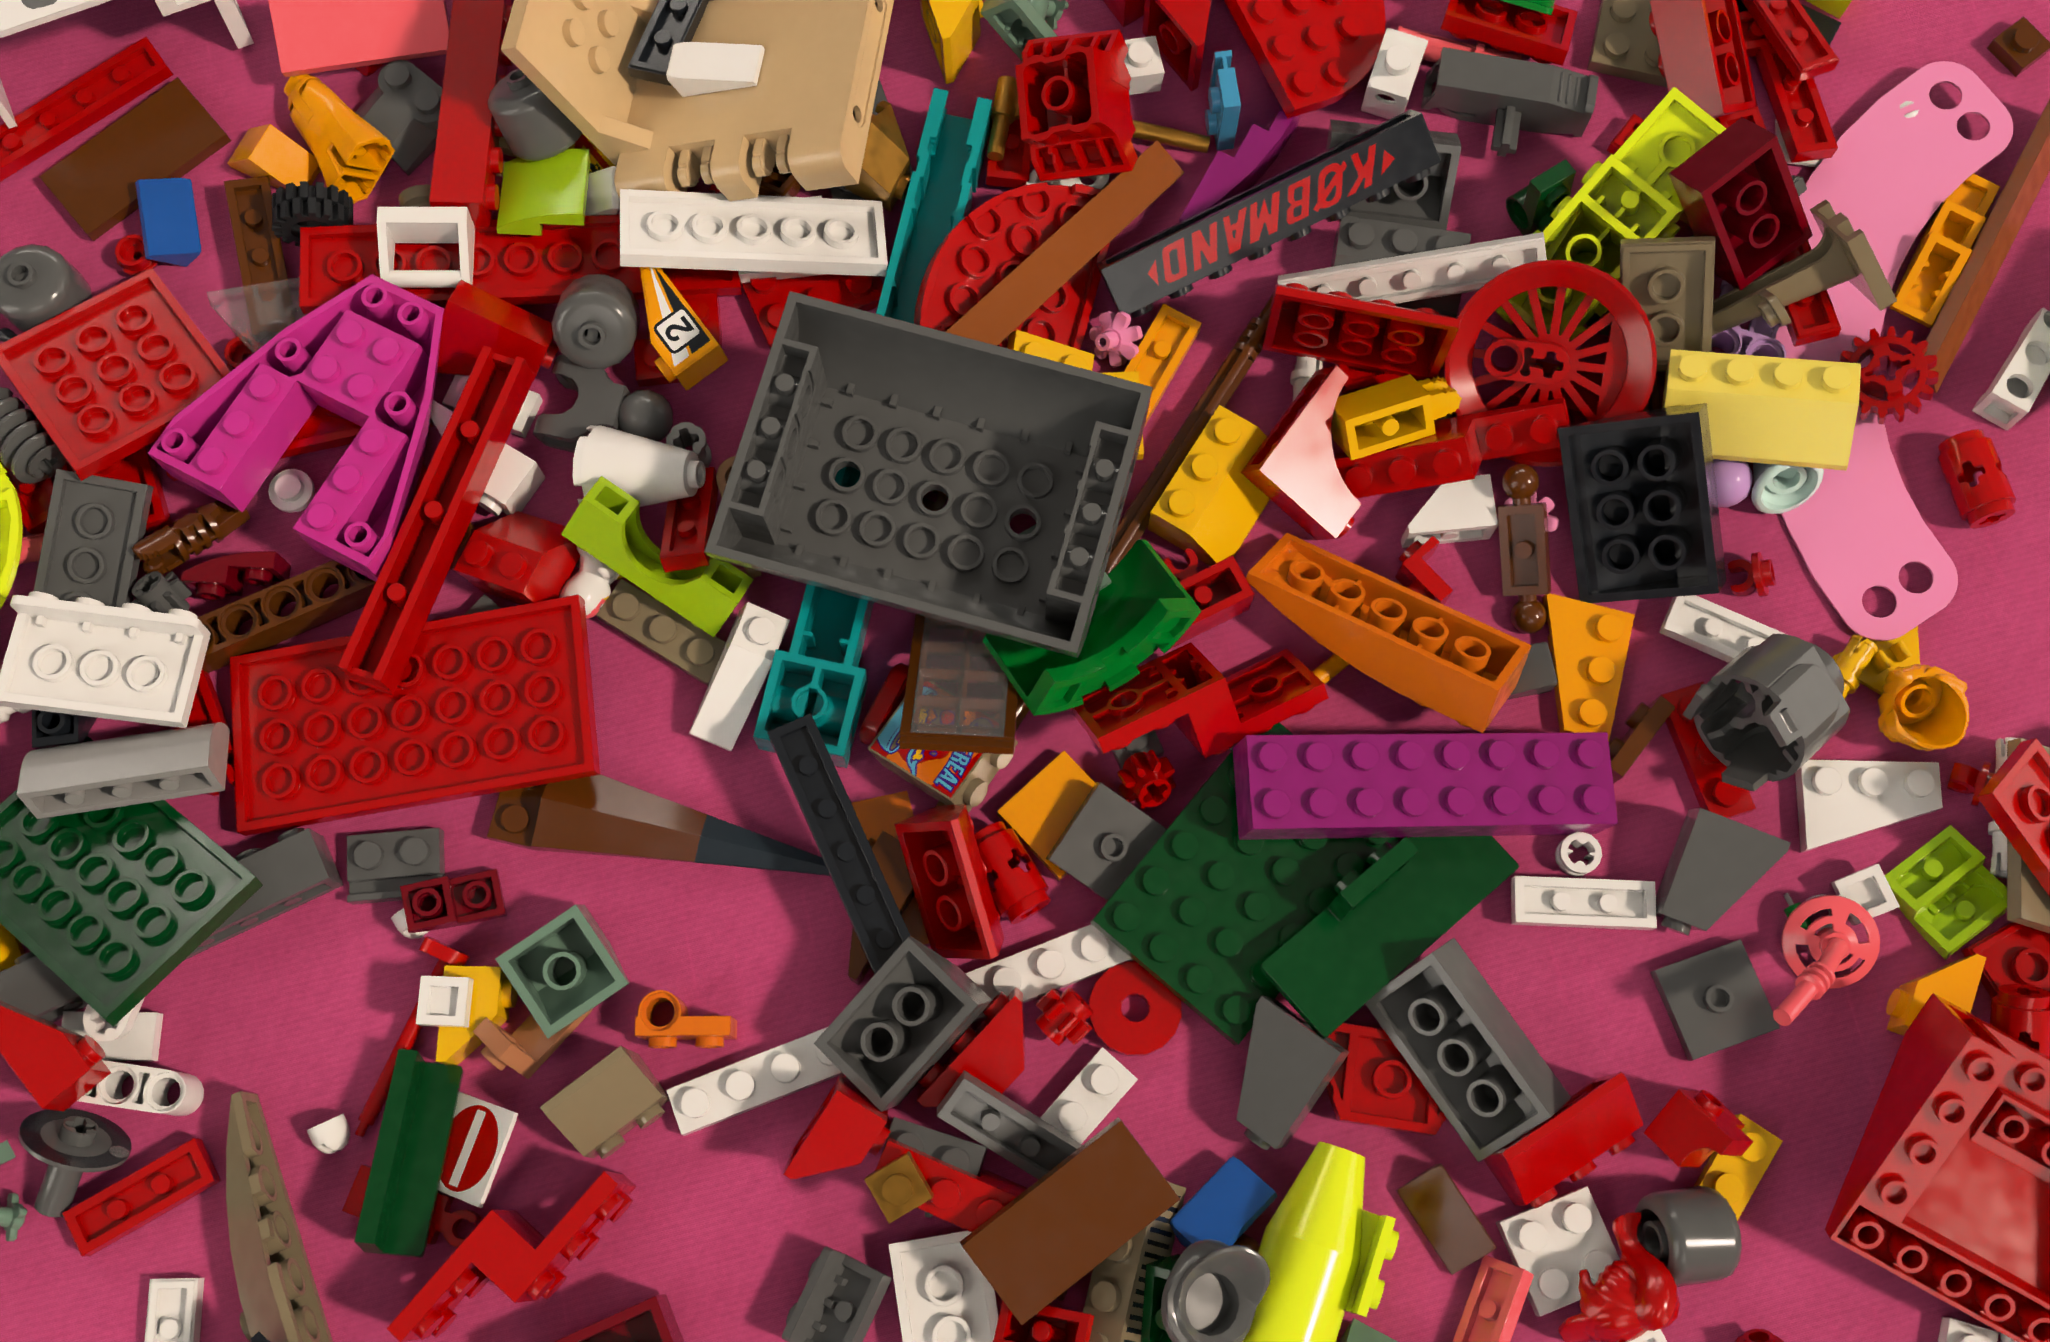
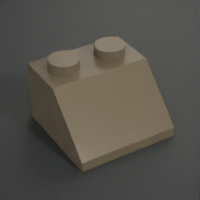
(607, 1104)

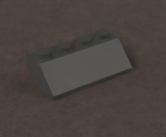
(1467, 1050)

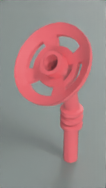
(1827, 948)

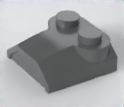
(405, 111)

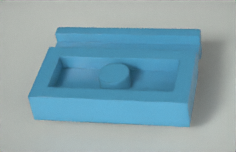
(1223, 101)

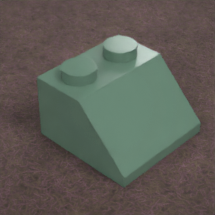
(563, 969)

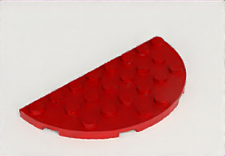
(995, 242)

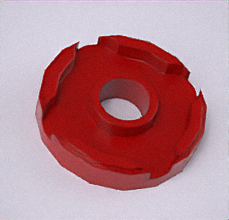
(1119, 1032)

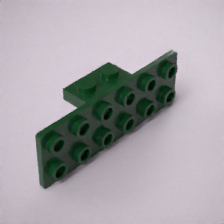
(1383, 923)

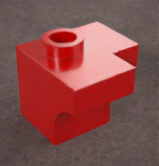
(1695, 1127)

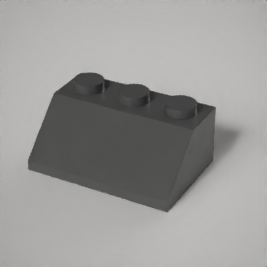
(1416, 203)
(1372, 239)
(902, 1023)

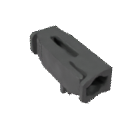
(1510, 95)

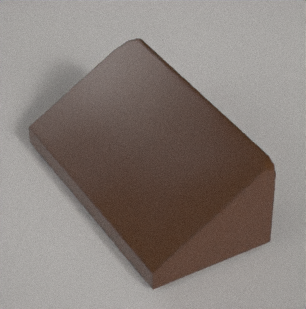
(1446, 1218)

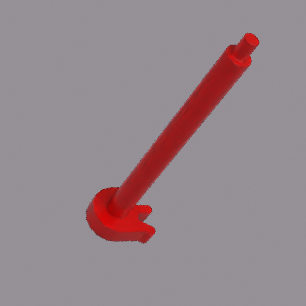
(446, 956)

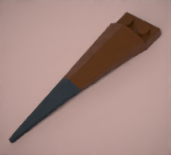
(624, 821)

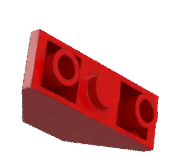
(989, 1053)

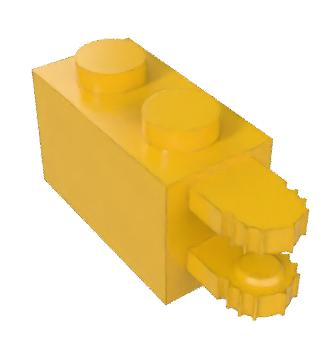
(1390, 414)

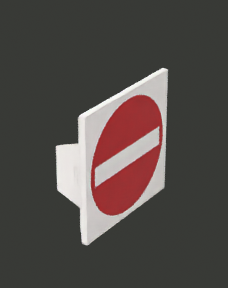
(475, 1148)

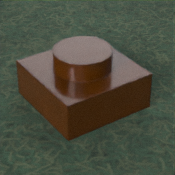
(2019, 46)

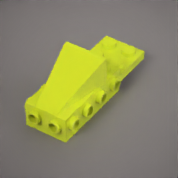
(1621, 200)

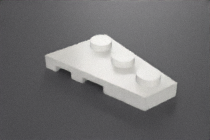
(1858, 796)

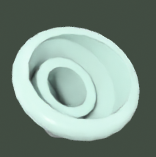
(1790, 491)

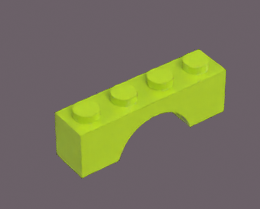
(611, 531)

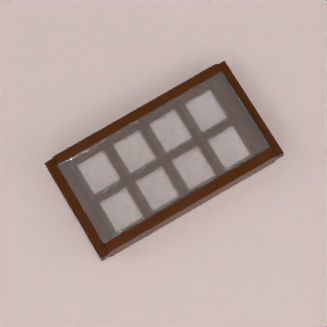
(956, 693)

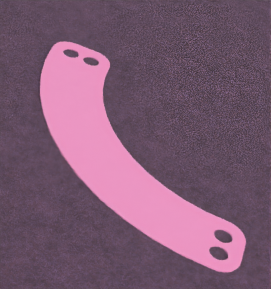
(1888, 184)

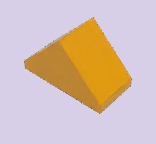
(275, 155)

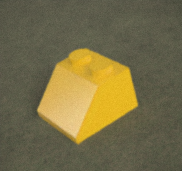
(952, 31)

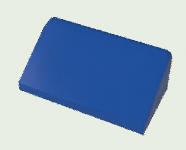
(168, 220)
(1223, 1206)

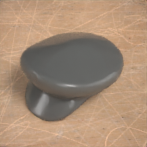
(1213, 1292)

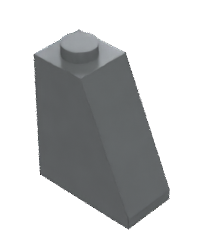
(1712, 869)
(1283, 1073)

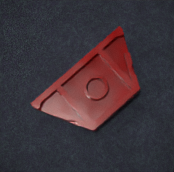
(1379, 1086)

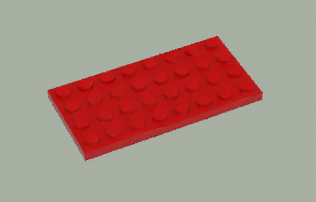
(477, 712)

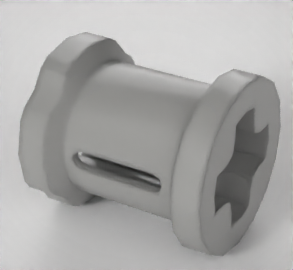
(688, 434)

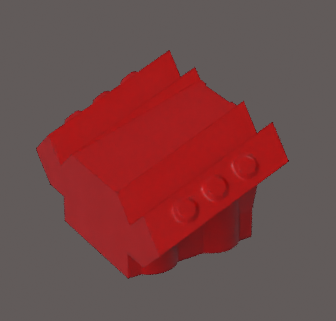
(1076, 105)

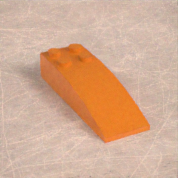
(1393, 632)

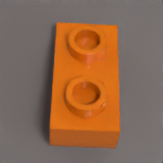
(705, 1030)

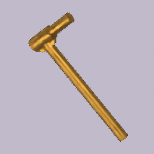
(1006, 111)

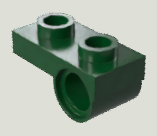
(1534, 204)

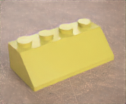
(1770, 406)

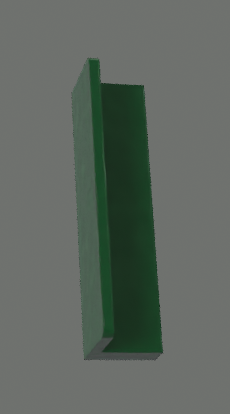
(409, 1157)

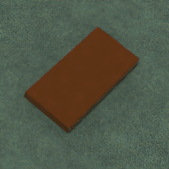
(152, 141)
(1069, 1221)

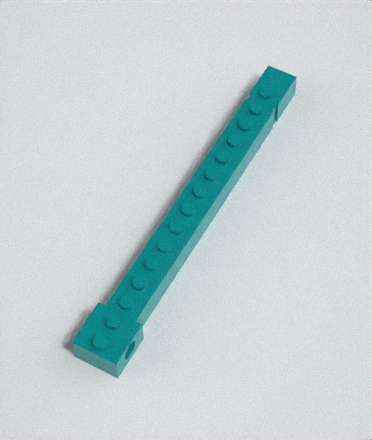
(823, 661)

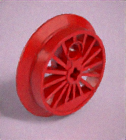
(1628, 361)

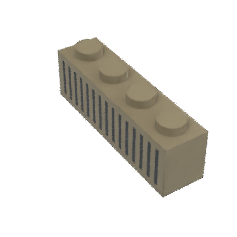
(1119, 1281)

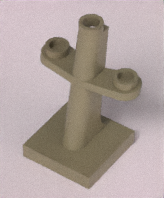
(1837, 258)

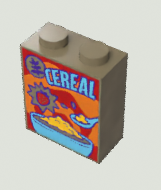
(942, 774)

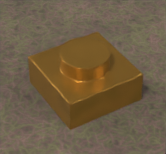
(899, 1187)

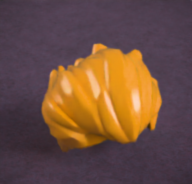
(1923, 707)

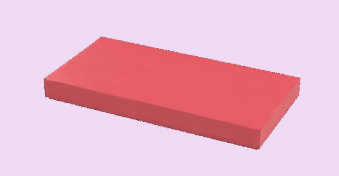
(356, 33)

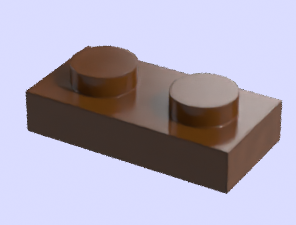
(1643, 725)

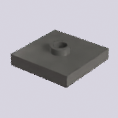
(1104, 841)
(1714, 1000)

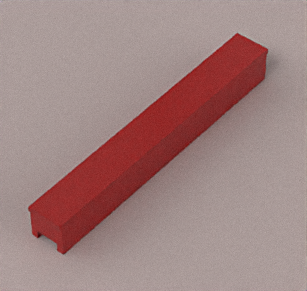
(436, 522)

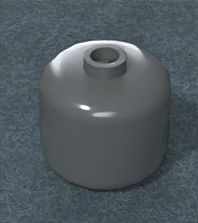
(529, 119)
(38, 285)
(596, 321)
(1691, 1233)

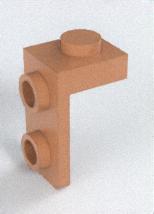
(523, 1049)

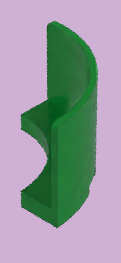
(1130, 621)

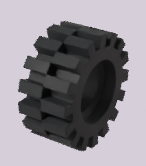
(308, 207)

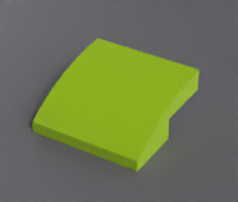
(544, 193)
(1948, 891)

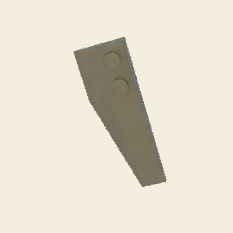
(264, 1236)

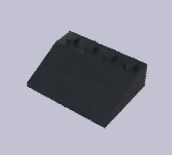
(1643, 505)

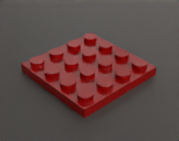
(112, 371)

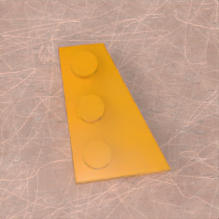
(1589, 661)

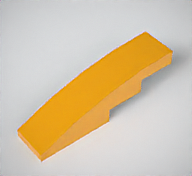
(1943, 250)

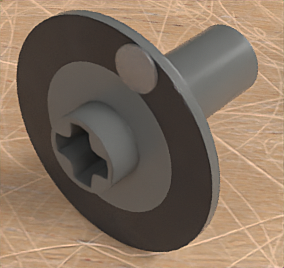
(70, 1145)

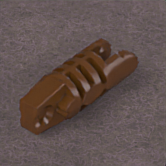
(188, 536)

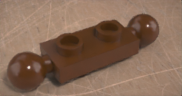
(1524, 548)

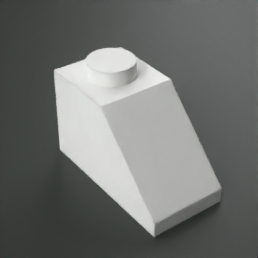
(1456, 514)

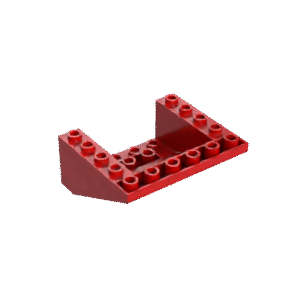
(1958, 1172)

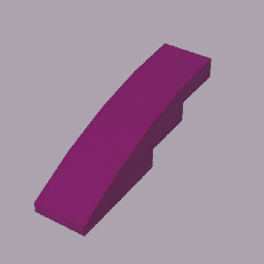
(1235, 174)

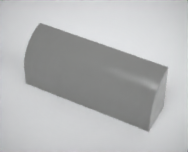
(124, 770)

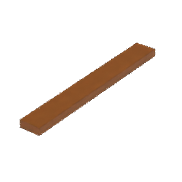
(1069, 248)
(1991, 248)

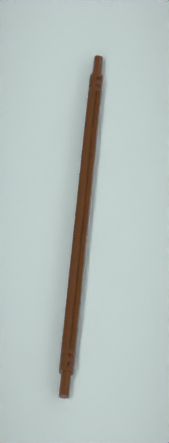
(1217, 393)

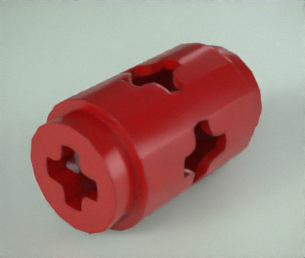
(1993, 496)
(1016, 892)
(2023, 1010)

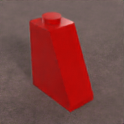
(481, 319)

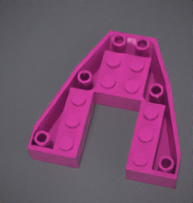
(357, 355)

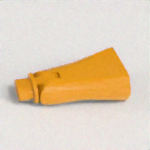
(344, 144)

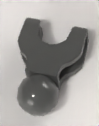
(602, 404)

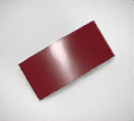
(228, 573)
(453, 901)

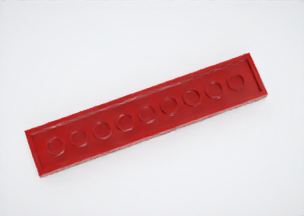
(505, 265)

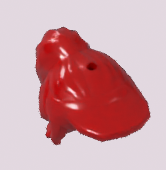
(1628, 1295)

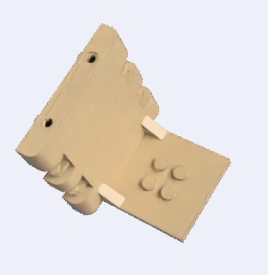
(804, 112)

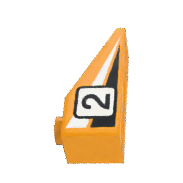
(677, 332)

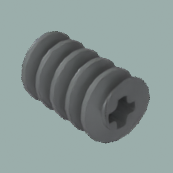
(25, 443)

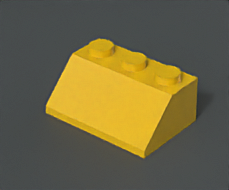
(1208, 498)

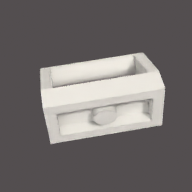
(425, 226)

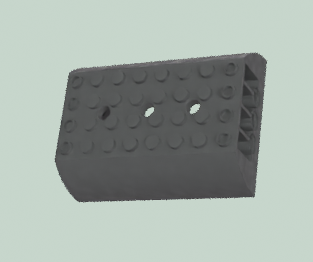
(922, 417)

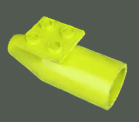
(1322, 1252)

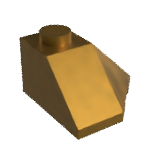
(885, 161)

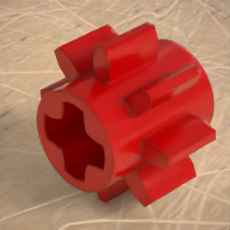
(1146, 779)
(1064, 1016)

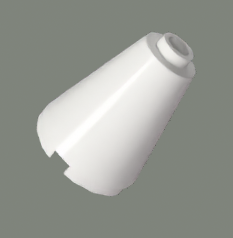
(637, 465)

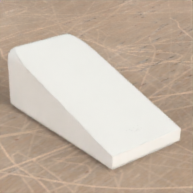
(713, 67)

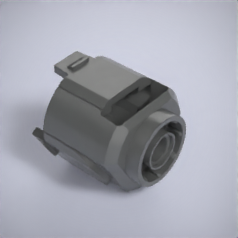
(1775, 715)

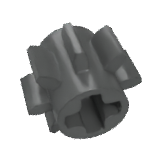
(161, 592)

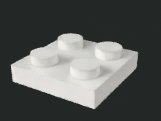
(1556, 1245)

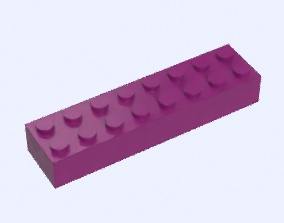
(1423, 785)

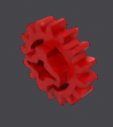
(1902, 367)

